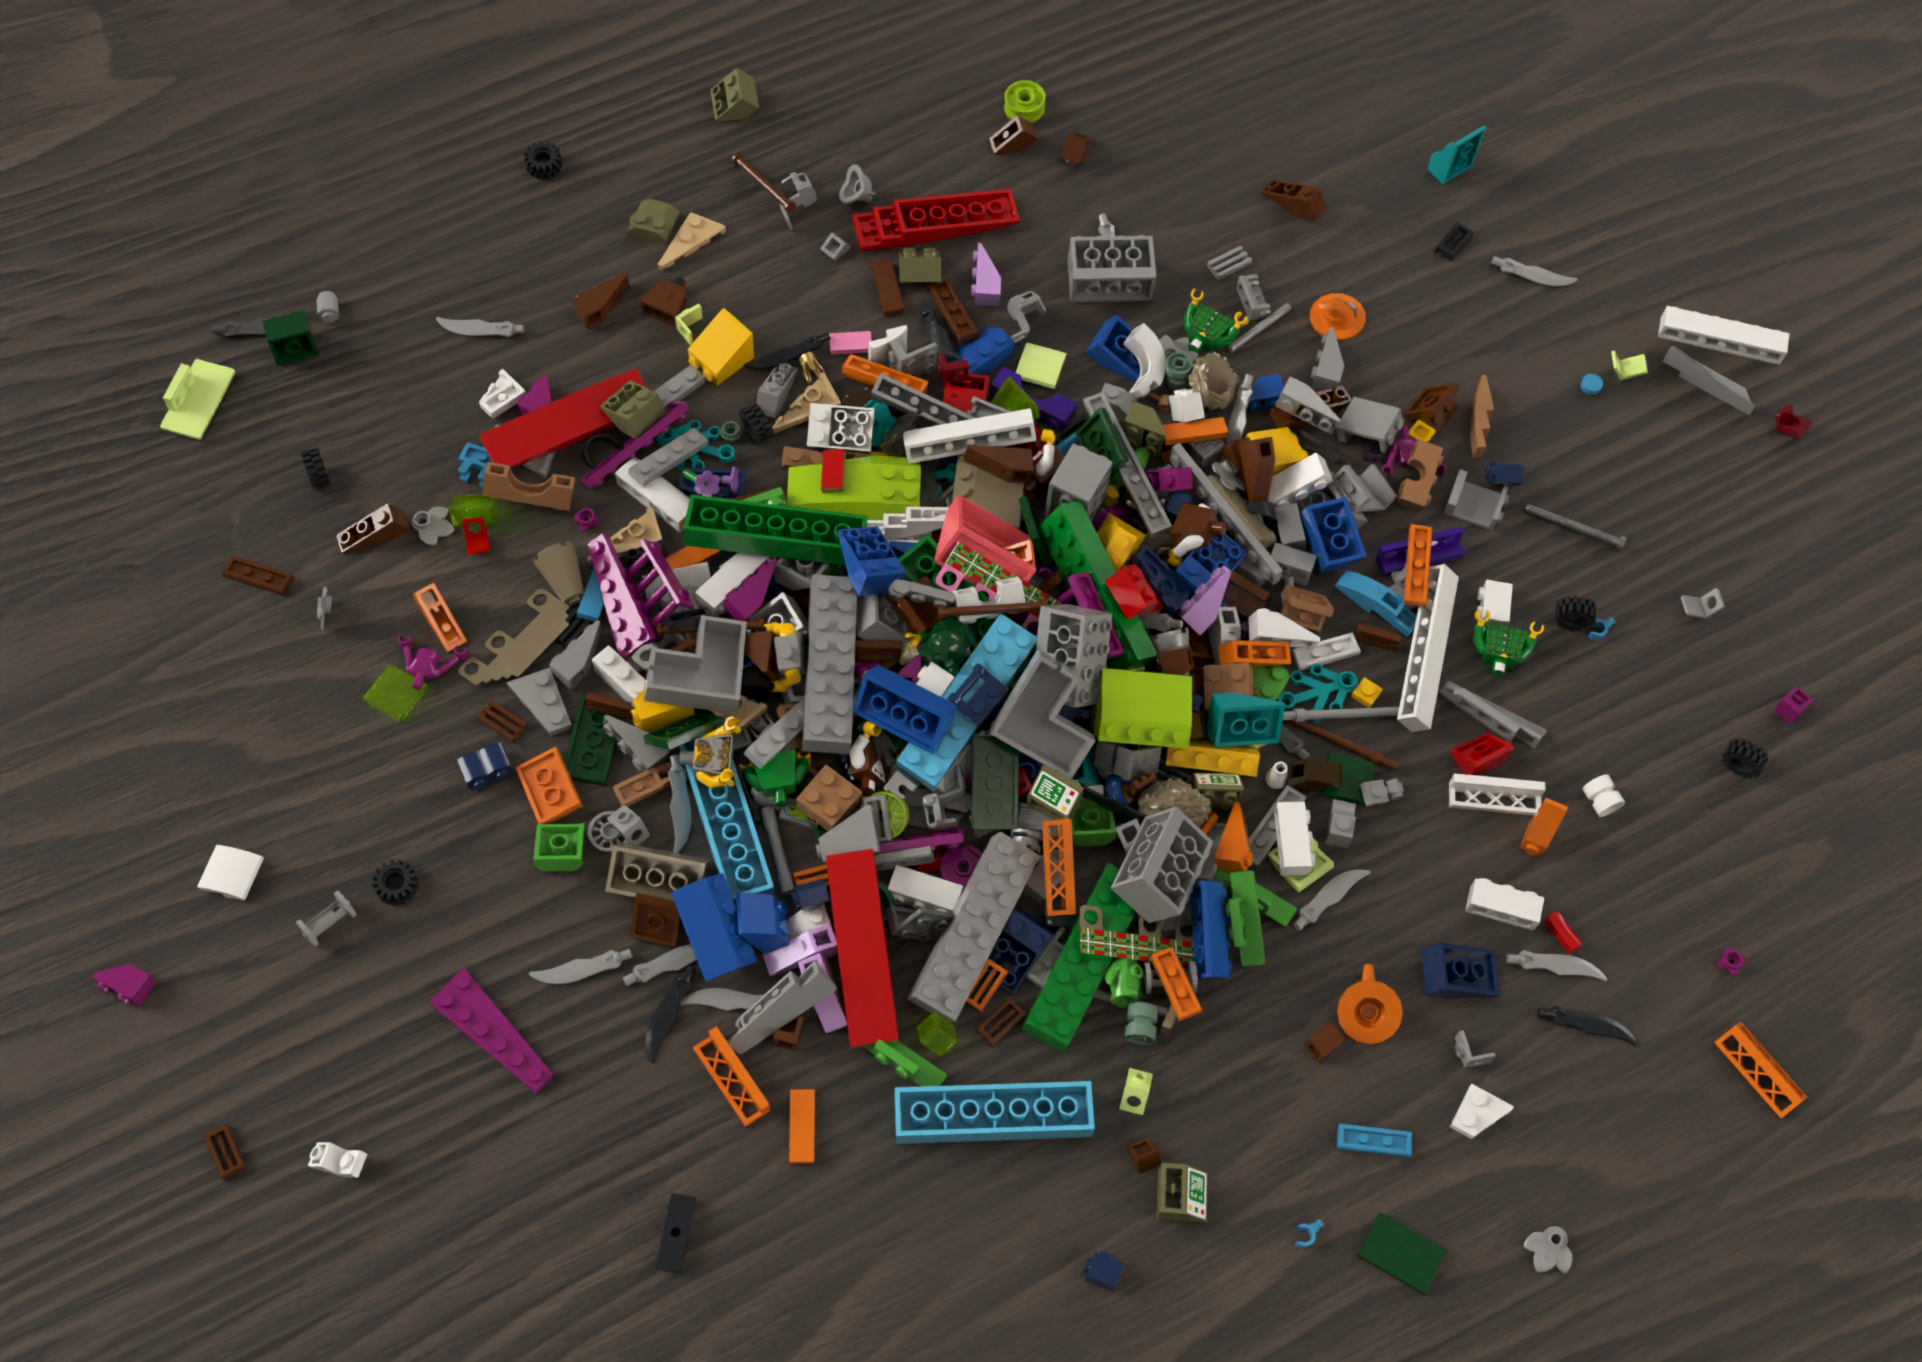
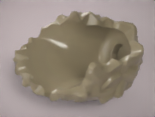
(1214, 381)
(1177, 794)

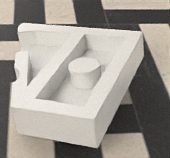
(501, 395)
(1478, 1112)

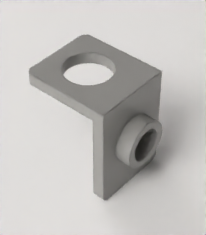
(1699, 606)
(627, 823)
(1463, 1052)

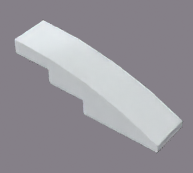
(914, 522)

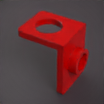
(476, 541)

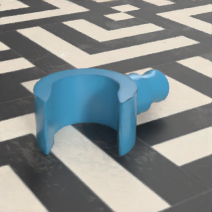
(1603, 625)
(1311, 1229)

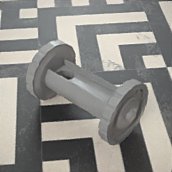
(326, 918)
(1149, 981)

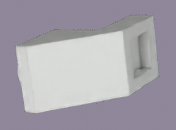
(337, 1160)

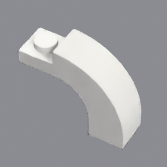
(1151, 359)

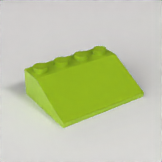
(1144, 708)

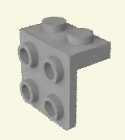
(914, 363)

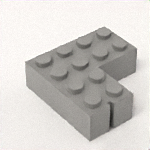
(701, 679)
(1032, 720)

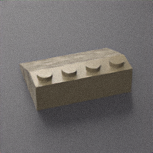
(989, 491)

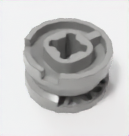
(1028, 838)

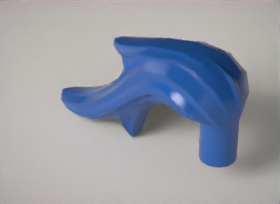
(1113, 789)

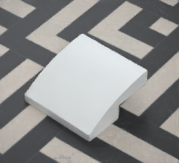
(879, 348)
(230, 872)

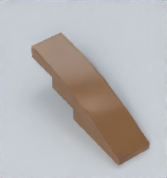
(1480, 416)

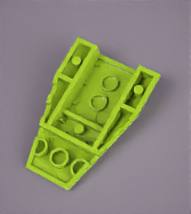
(870, 487)

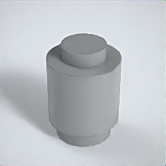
(327, 307)

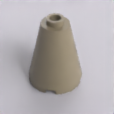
(562, 572)

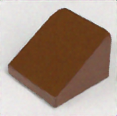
(1144, 1155)

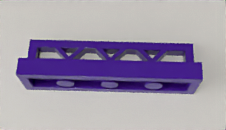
(1444, 547)

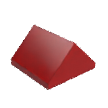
(1481, 754)

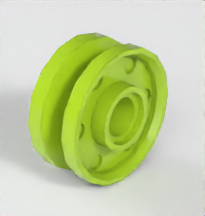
(1025, 100)
(898, 812)

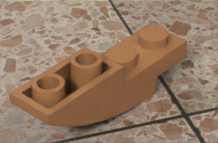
(798, 457)

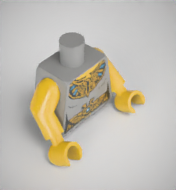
(789, 653)
(713, 756)

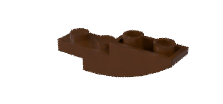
(1334, 398)

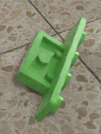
(1268, 903)
(1245, 918)
(907, 1063)

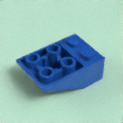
(869, 560)
(1203, 561)

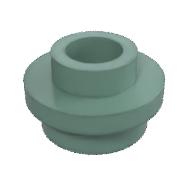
(730, 426)

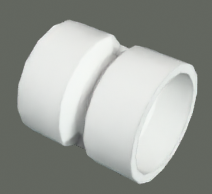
(1601, 792)

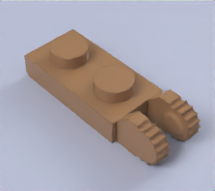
(642, 785)

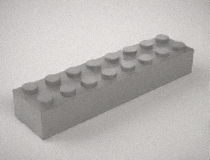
(830, 665)
(975, 927)

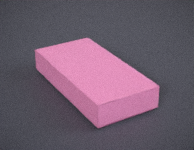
(849, 342)

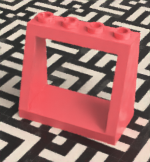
(983, 534)

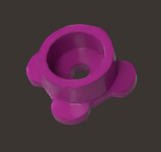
(584, 514)
(1733, 955)

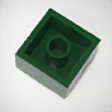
(290, 337)

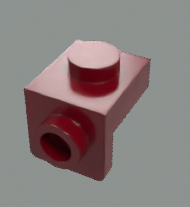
(952, 371)
(1790, 423)

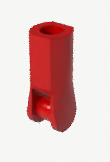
(1565, 935)

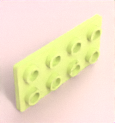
(195, 397)

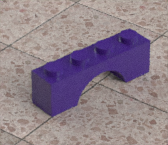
(1054, 412)

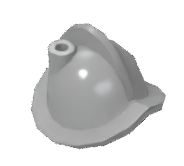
(856, 187)

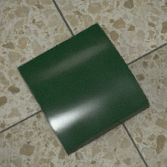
(1354, 772)

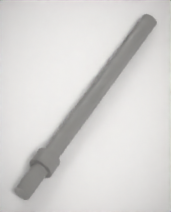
(1301, 714)

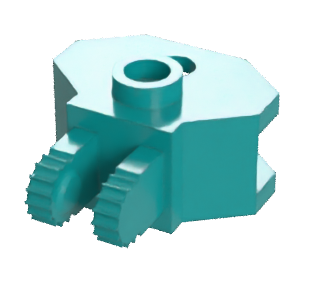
(882, 420)

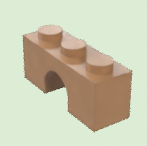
(1426, 459)

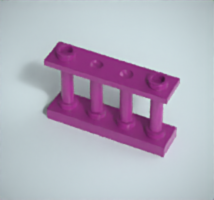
(671, 584)
(1087, 597)

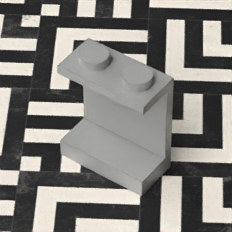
(1370, 421)
(1364, 491)
(1475, 503)

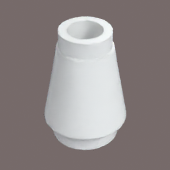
(1277, 775)

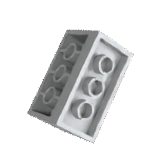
(1111, 268)
(1081, 478)
(1079, 641)
(1162, 865)

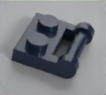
(984, 699)

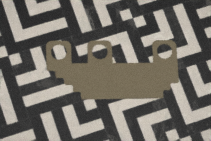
(520, 652)

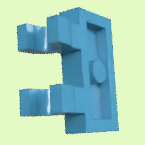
(473, 457)

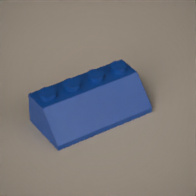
(904, 708)
(713, 927)
(1209, 930)

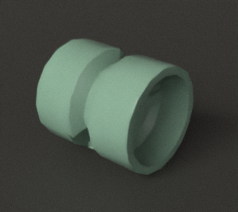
(1177, 370)
(1141, 1023)

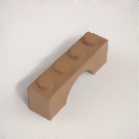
(502, 484)

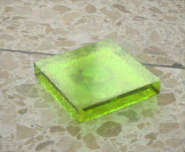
(394, 693)

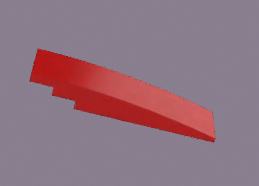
(934, 219)
(555, 424)
(862, 948)

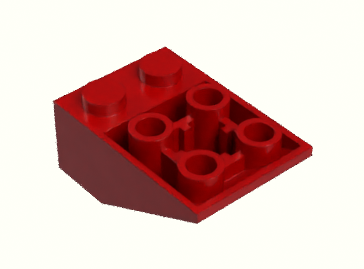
(961, 393)

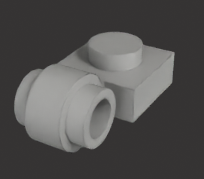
(1377, 793)

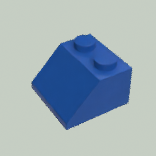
(762, 921)

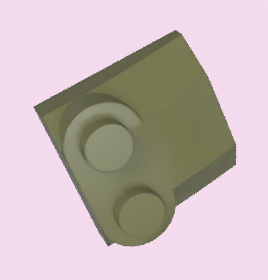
(654, 221)

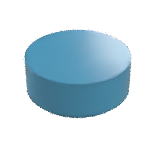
(1591, 384)

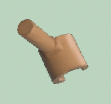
(1163, 400)

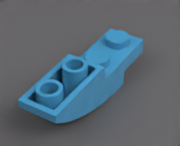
(1377, 597)

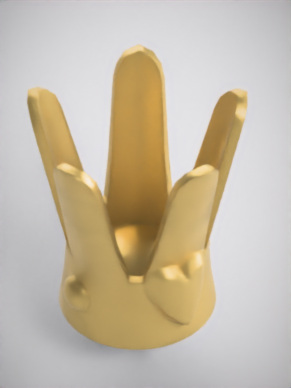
(809, 361)

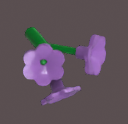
(708, 483)

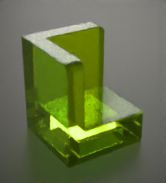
(937, 1034)

